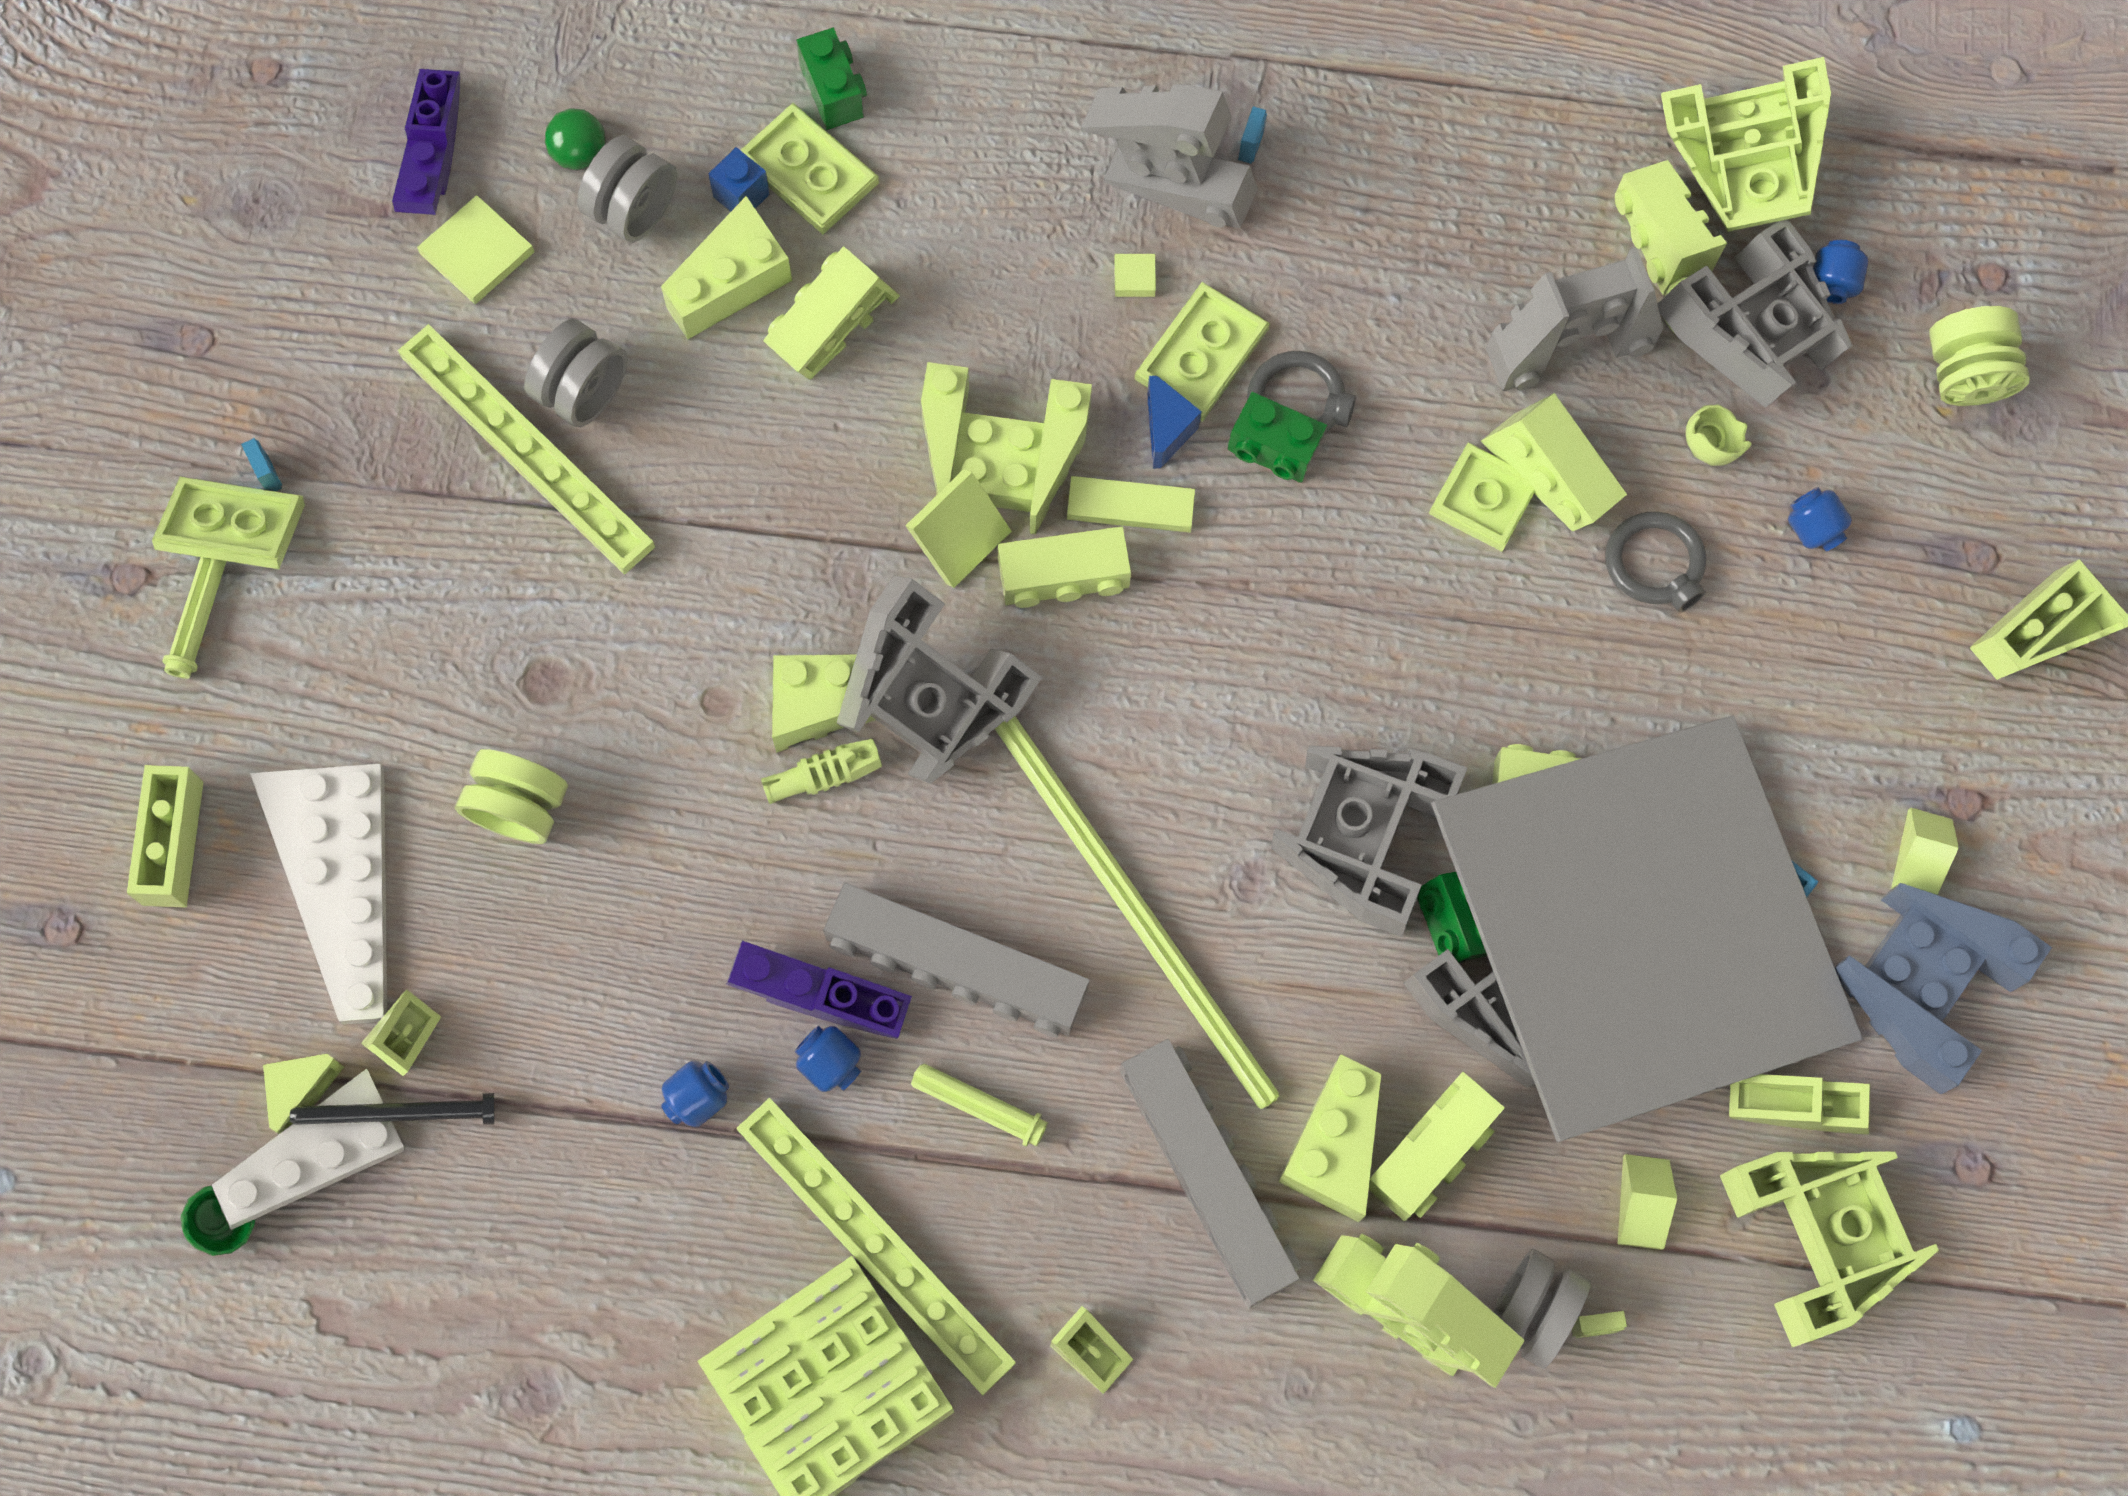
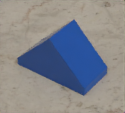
(1170, 420)

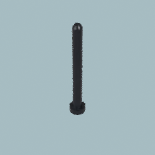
(396, 1112)

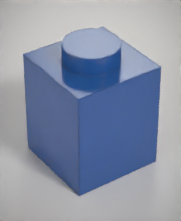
(736, 178)

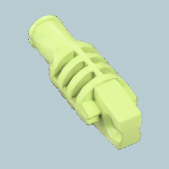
(823, 771)

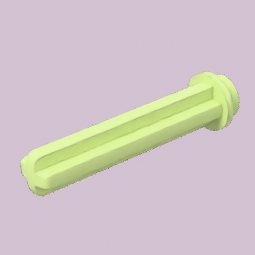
(194, 618)
(980, 1104)

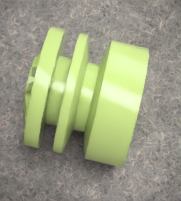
(1979, 355)

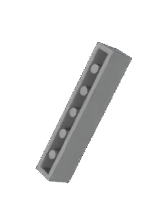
(956, 960)
(1209, 1172)

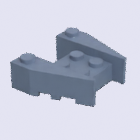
(1924, 971)

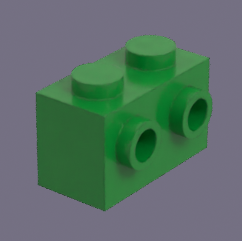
(830, 77)

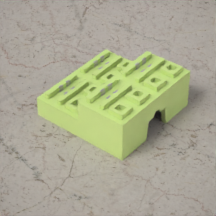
(825, 1385)

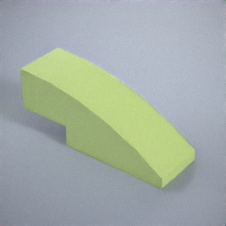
(1802, 1103)

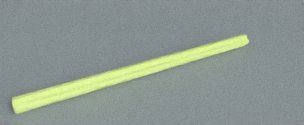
(1138, 914)

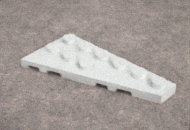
(334, 857)

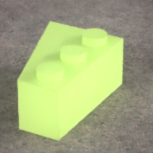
(1666, 224)
(726, 272)
(827, 313)
(1557, 462)
(2052, 619)
(808, 696)
(1338, 1141)
(1435, 1148)

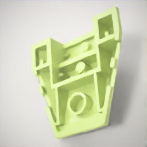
(1755, 146)

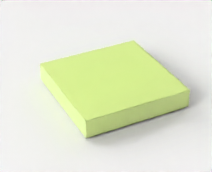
(475, 249)
(1483, 497)
(958, 528)

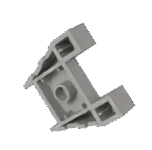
(1170, 150)
(1602, 301)
(1764, 325)
(920, 690)
(1355, 825)
(1471, 1013)

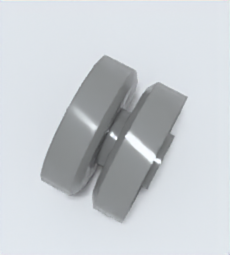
(627, 188)
(575, 373)
(1542, 1311)

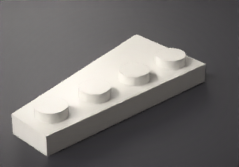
(307, 1158)

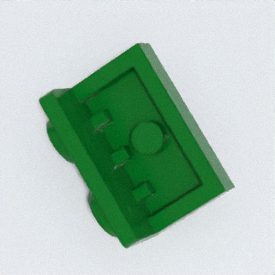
(1275, 437)
(1450, 918)

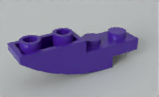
(430, 142)
(819, 991)

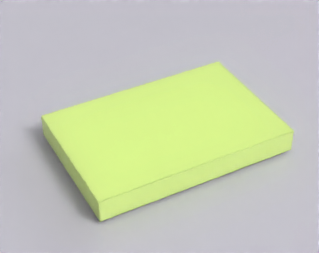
(810, 168)
(1204, 347)
(228, 522)

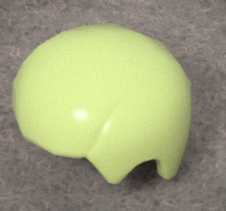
(1716, 435)

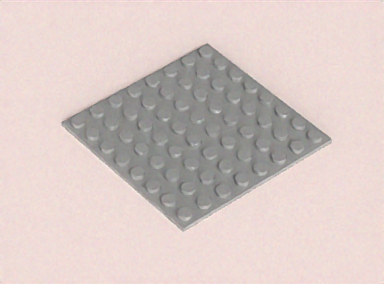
(1645, 925)

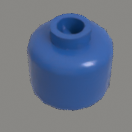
(1842, 268)
(1819, 519)
(828, 1058)
(694, 1093)

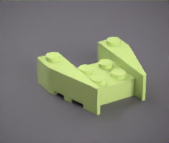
(1011, 458)
(1843, 1227)
(1420, 1306)

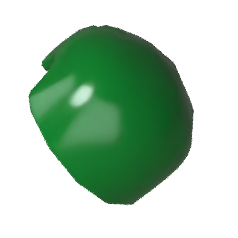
(574, 138)
(207, 1226)

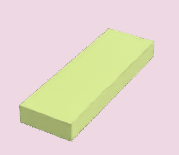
(1130, 504)

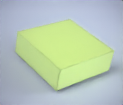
(1134, 275)
(1599, 1324)

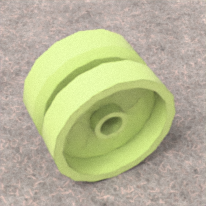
(511, 796)

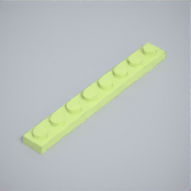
(526, 449)
(876, 1247)

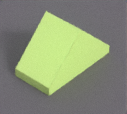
(1925, 851)
(402, 1032)
(296, 1084)
(1646, 1202)
(1091, 1350)

